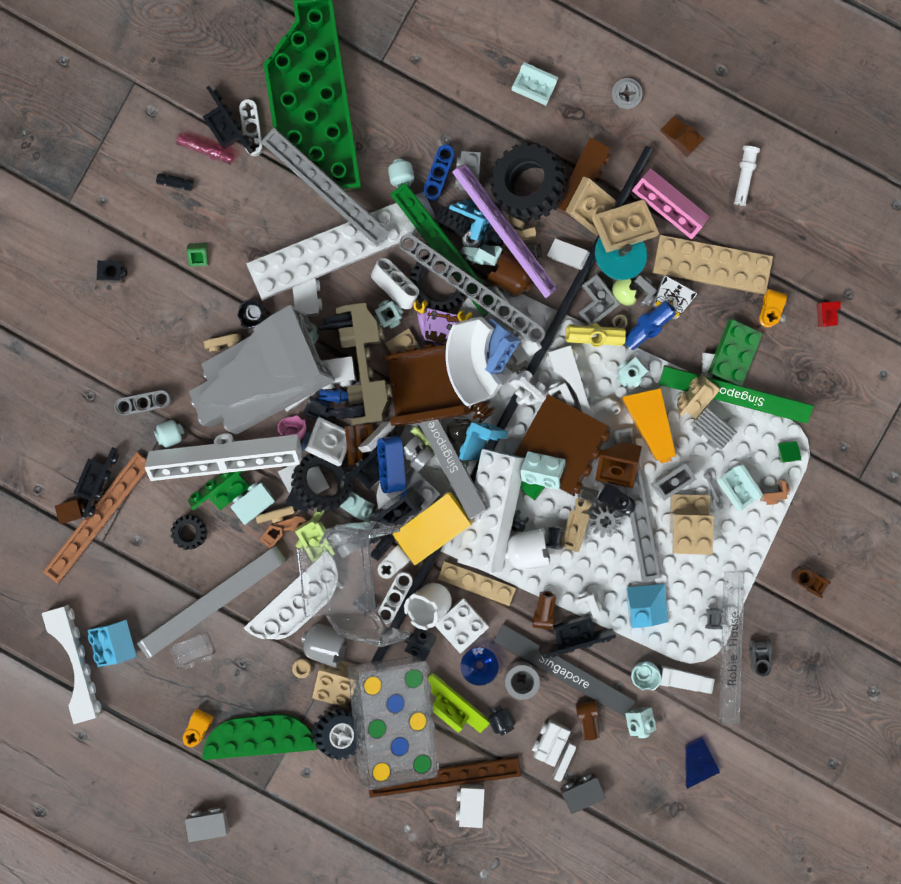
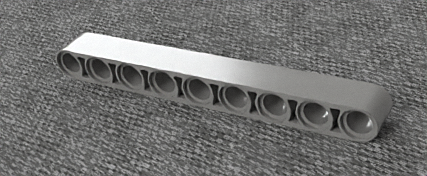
(465, 282)
(212, 602)

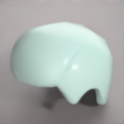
(646, 676)

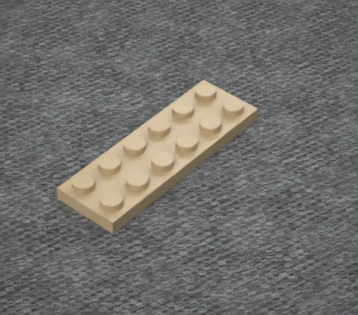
(712, 264)

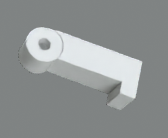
(686, 680)

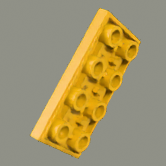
(432, 528)

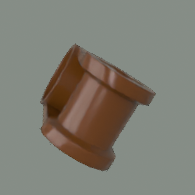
(813, 582)

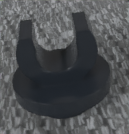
(491, 237)
(517, 524)

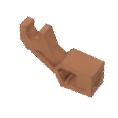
(289, 524)

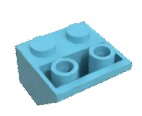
(111, 643)

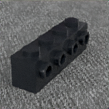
(398, 510)

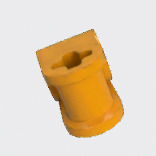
(772, 304)
(198, 724)

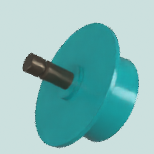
(623, 262)

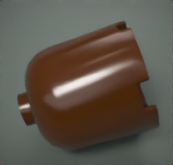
(509, 276)

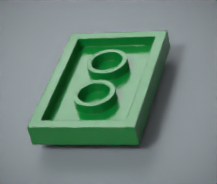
(735, 352)

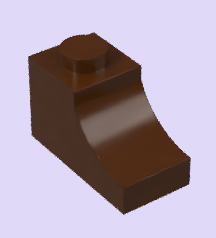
(682, 135)

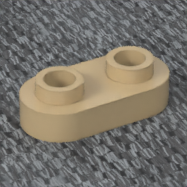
(215, 344)

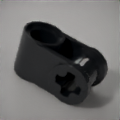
(615, 498)

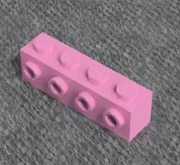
(671, 203)

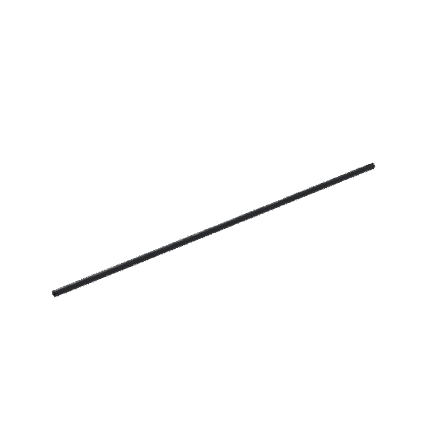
(532, 368)

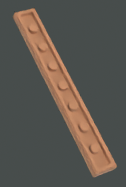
(90, 528)

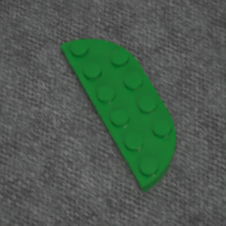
(258, 737)

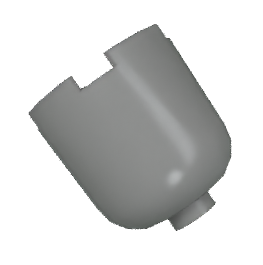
(324, 645)

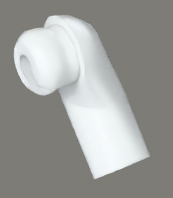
(607, 404)

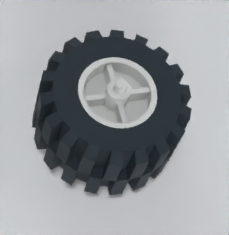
(335, 734)

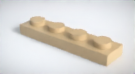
(476, 583)

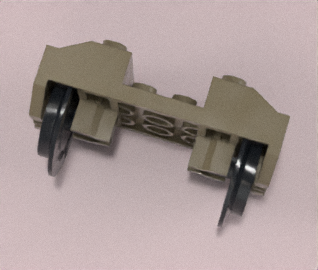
(361, 331)

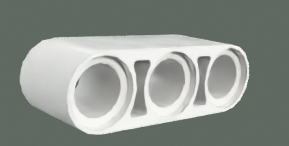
(395, 283)
(396, 587)

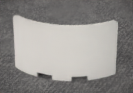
(467, 361)

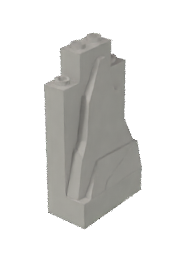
(261, 374)

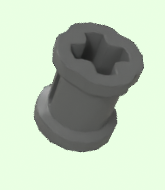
(714, 618)

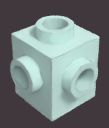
(382, 314)
(636, 368)
(640, 722)

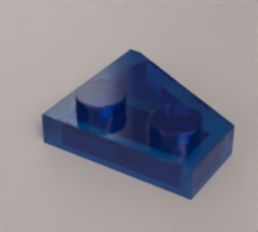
(698, 763)

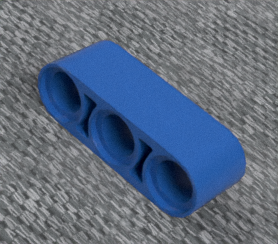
(439, 163)
(391, 464)

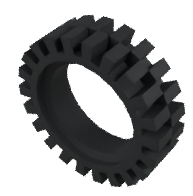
(435, 304)
(316, 501)

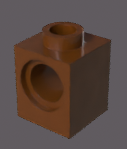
(70, 511)

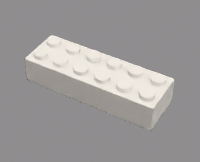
(499, 486)

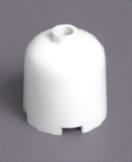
(528, 550)
(428, 605)

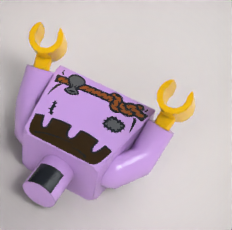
(437, 324)

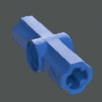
(650, 325)

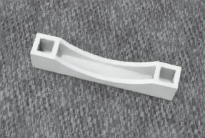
(564, 365)
(61, 625)

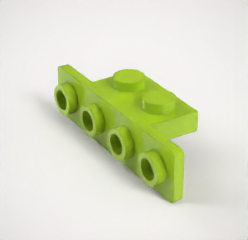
(454, 708)

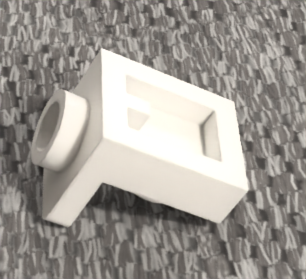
(564, 395)

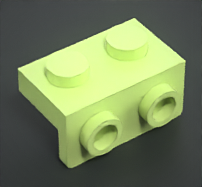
(310, 533)

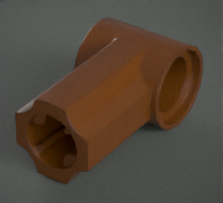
(544, 615)
(587, 715)

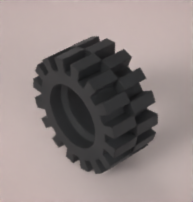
(452, 221)
(177, 532)

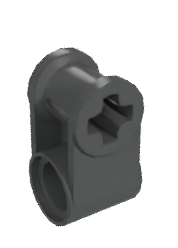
(759, 654)

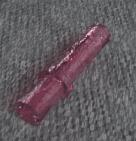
(213, 152)

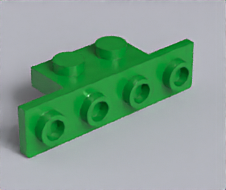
(220, 490)

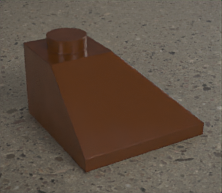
(619, 464)

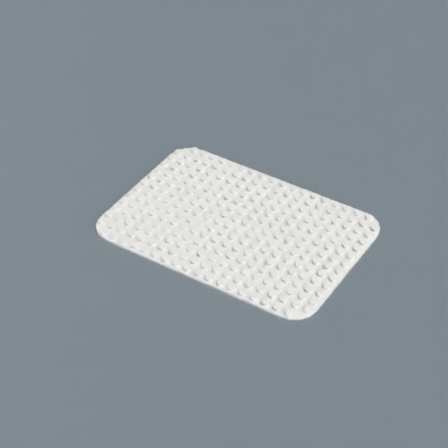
(611, 563)

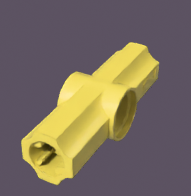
(584, 334)

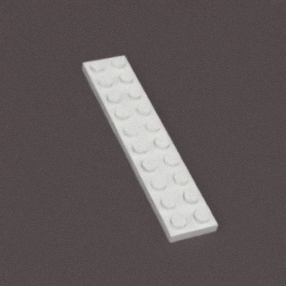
(328, 251)

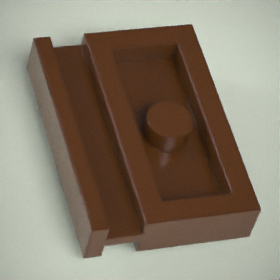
(355, 437)

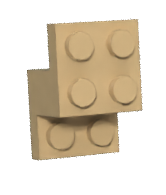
(691, 524)

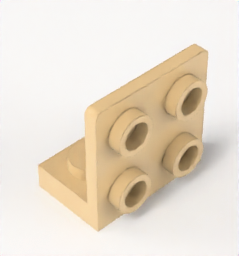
(697, 396)
(333, 684)

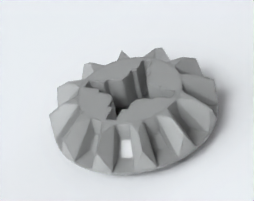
(633, 87)

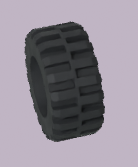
(515, 163)

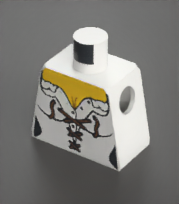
(675, 293)

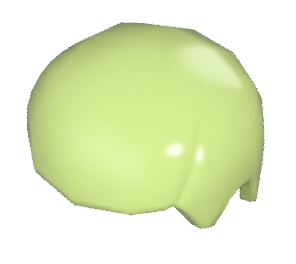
(623, 293)

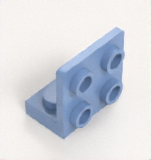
(501, 347)

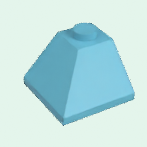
(647, 605)

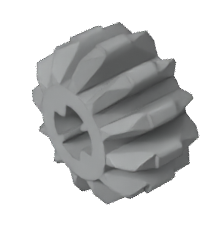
(601, 515)

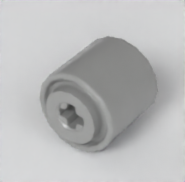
(521, 690)

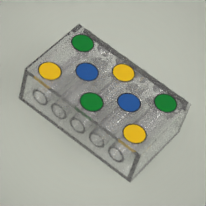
(393, 722)

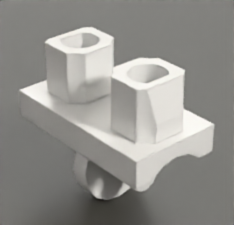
(526, 391)

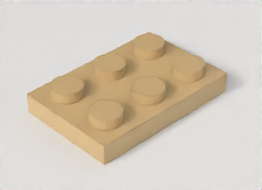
(587, 202)
(625, 225)

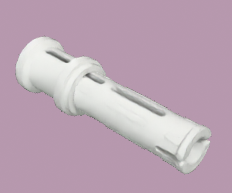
(747, 167)

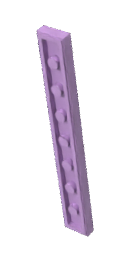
(505, 230)

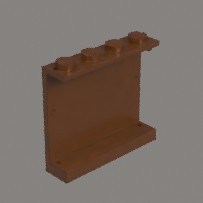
(422, 386)
(567, 435)

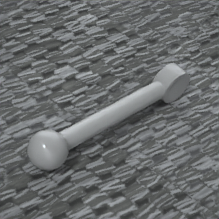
(707, 475)

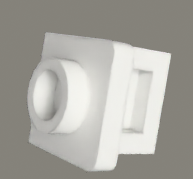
(594, 605)

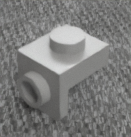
(644, 285)

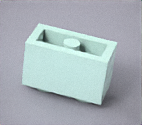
(253, 503)

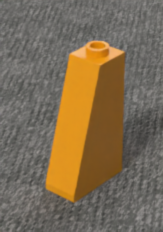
(651, 421)

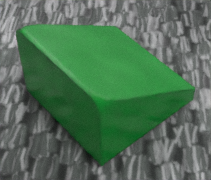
(197, 254)
(789, 452)

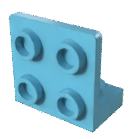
(469, 209)
(476, 437)

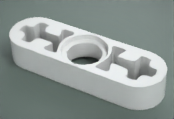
(254, 113)

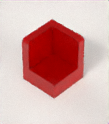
(827, 313)

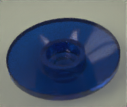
(483, 675)

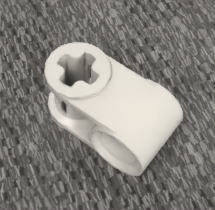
(396, 559)

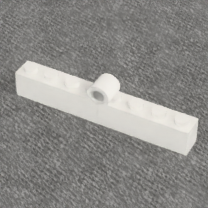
(224, 457)

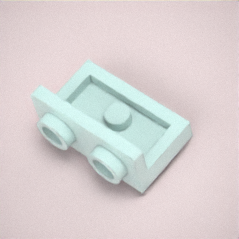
(534, 83)
(486, 255)
(542, 470)
(740, 487)

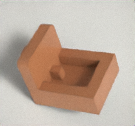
(773, 497)

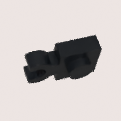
(318, 408)

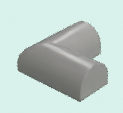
(602, 302)

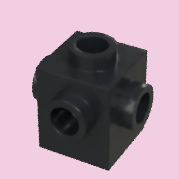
(420, 643)

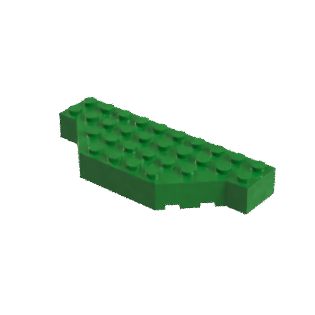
(311, 95)

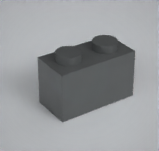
(582, 793)

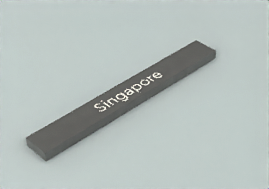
(564, 671)

